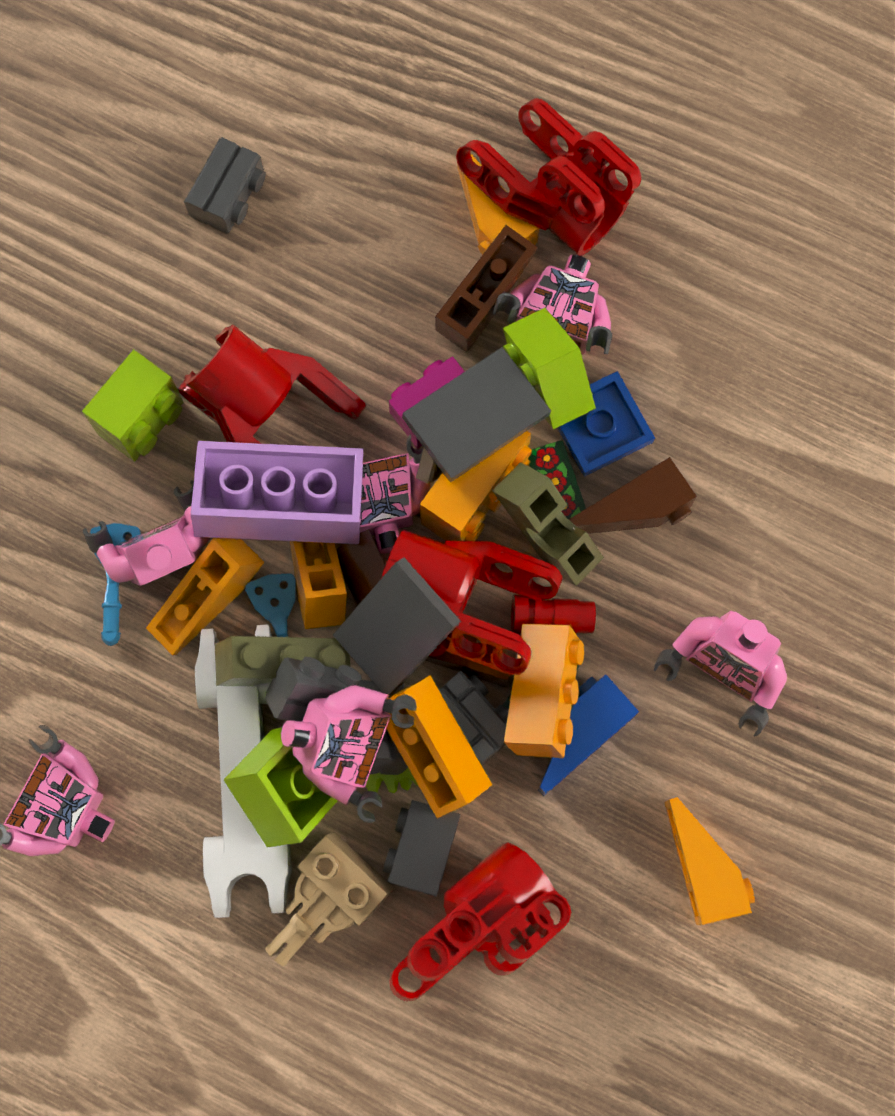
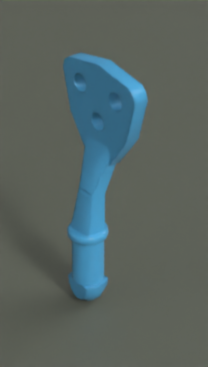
(271, 590)
(111, 604)

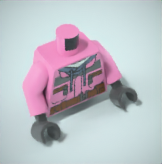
(568, 298)
(391, 496)
(152, 552)
(737, 655)
(342, 741)
(56, 803)

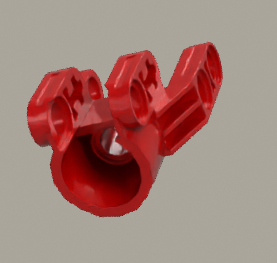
(573, 191)
(249, 383)
(453, 573)
(482, 914)

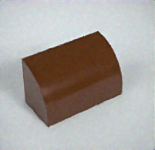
(361, 565)

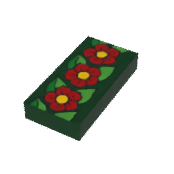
(554, 463)

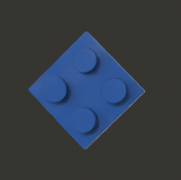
(609, 430)

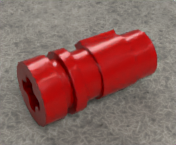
(572, 612)

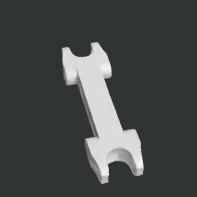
(240, 729)

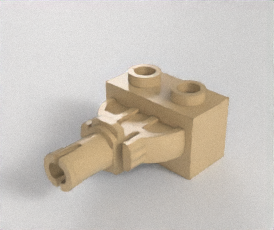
(334, 890)

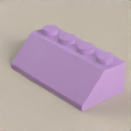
(277, 492)

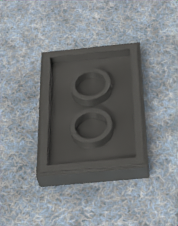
(476, 414)
(396, 627)

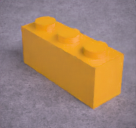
(545, 692)
(438, 751)

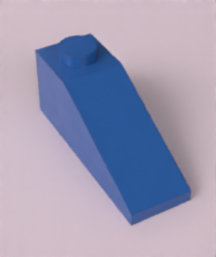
(595, 719)

